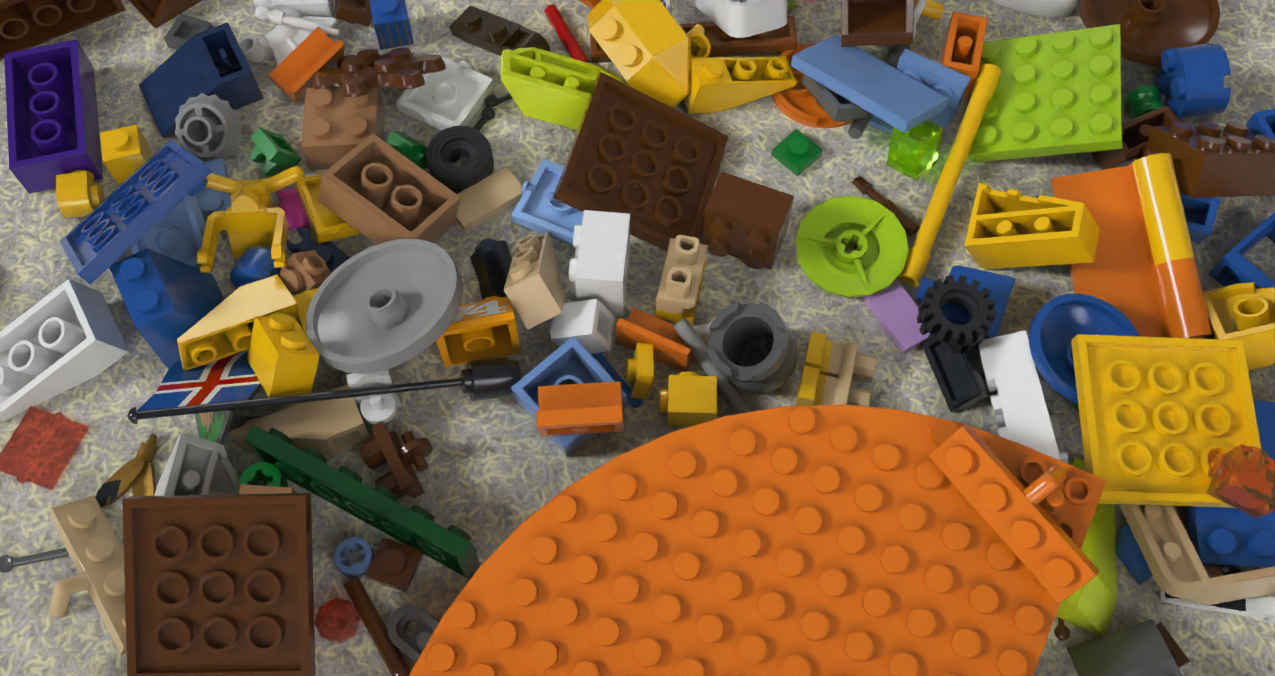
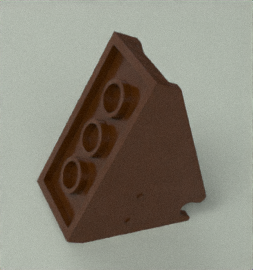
(876, 22)

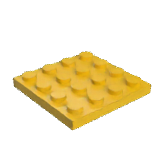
(1161, 414)

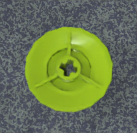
(847, 222)

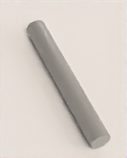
(700, 352)

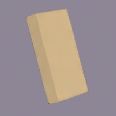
(487, 198)

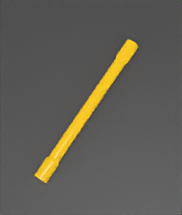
(920, 251)

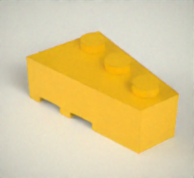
(1028, 230)

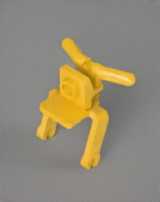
(250, 219)

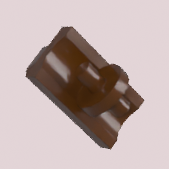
(388, 448)

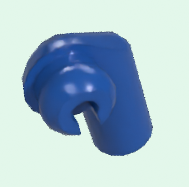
(1131, 555)

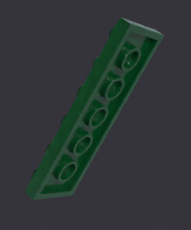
(375, 507)

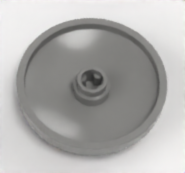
(384, 306)

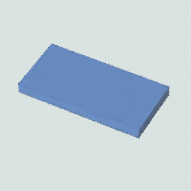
(870, 83)

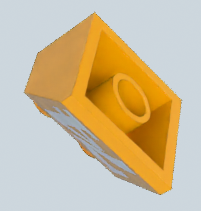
(480, 332)

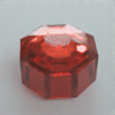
(337, 620)

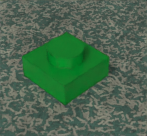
(797, 152)

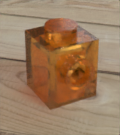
(1244, 480)

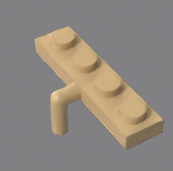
(98, 562)

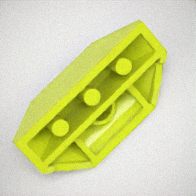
(549, 84)

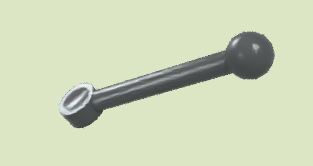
(7, 562)

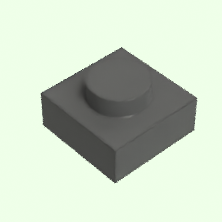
(184, 29)

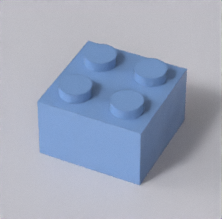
(565, 366)

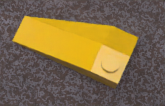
(1245, 315)

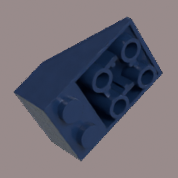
(206, 65)

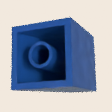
(164, 298)

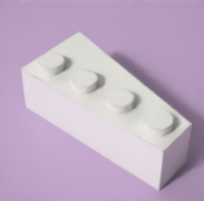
(1019, 395)

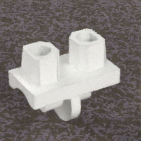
(375, 407)

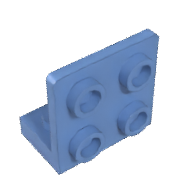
(937, 77)

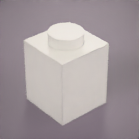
(586, 321)

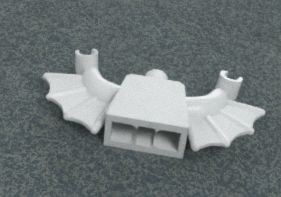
(285, 37)

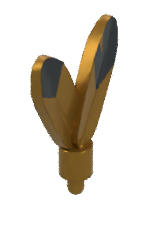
(136, 474)

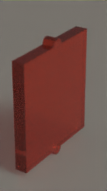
(41, 447)

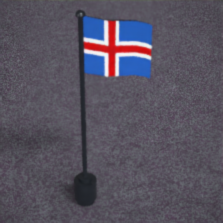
(233, 385)

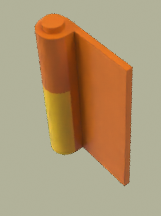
(1142, 249)

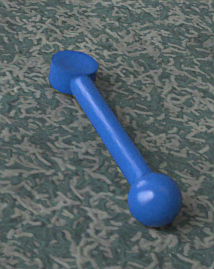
(633, 402)

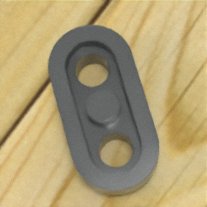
(397, 630)

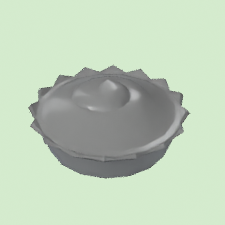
(208, 127)

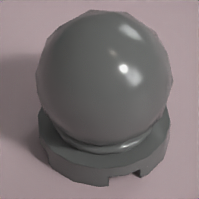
(752, 347)

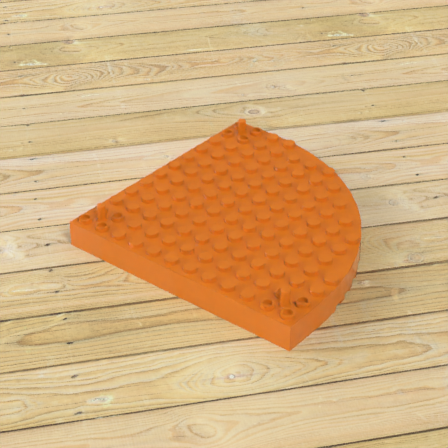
(766, 553)

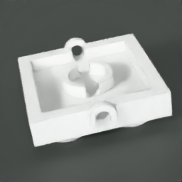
(448, 96)

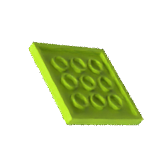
(1053, 95)

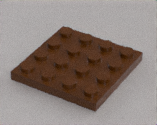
(641, 162)
(219, 585)

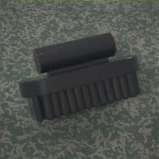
(492, 265)

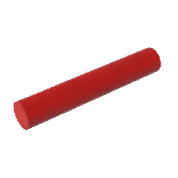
(565, 33)

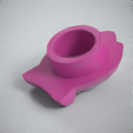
(294, 210)

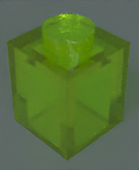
(915, 150)

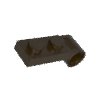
(494, 32)

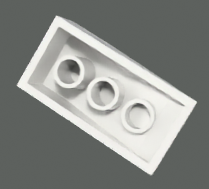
(56, 347)

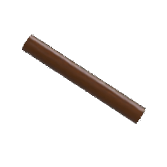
(376, 627)

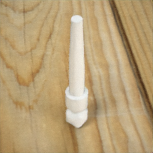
(279, 17)

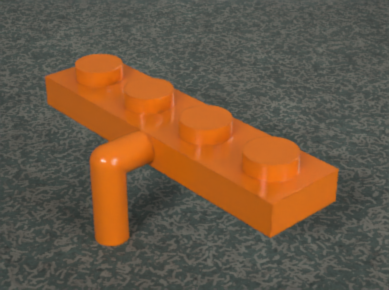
(1016, 511)

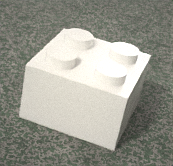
(601, 259)

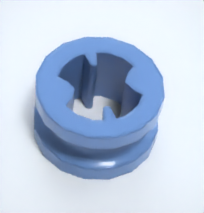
(352, 544)

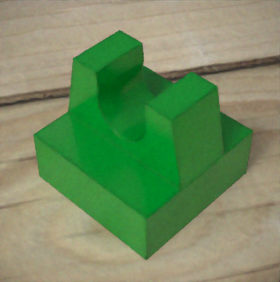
(274, 150)

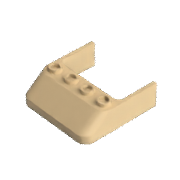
(1176, 565)

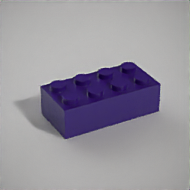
(51, 114)

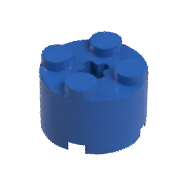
(1194, 80)

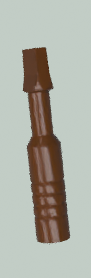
(867, 188)

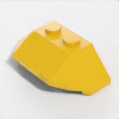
(644, 46)

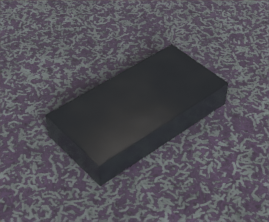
(956, 376)

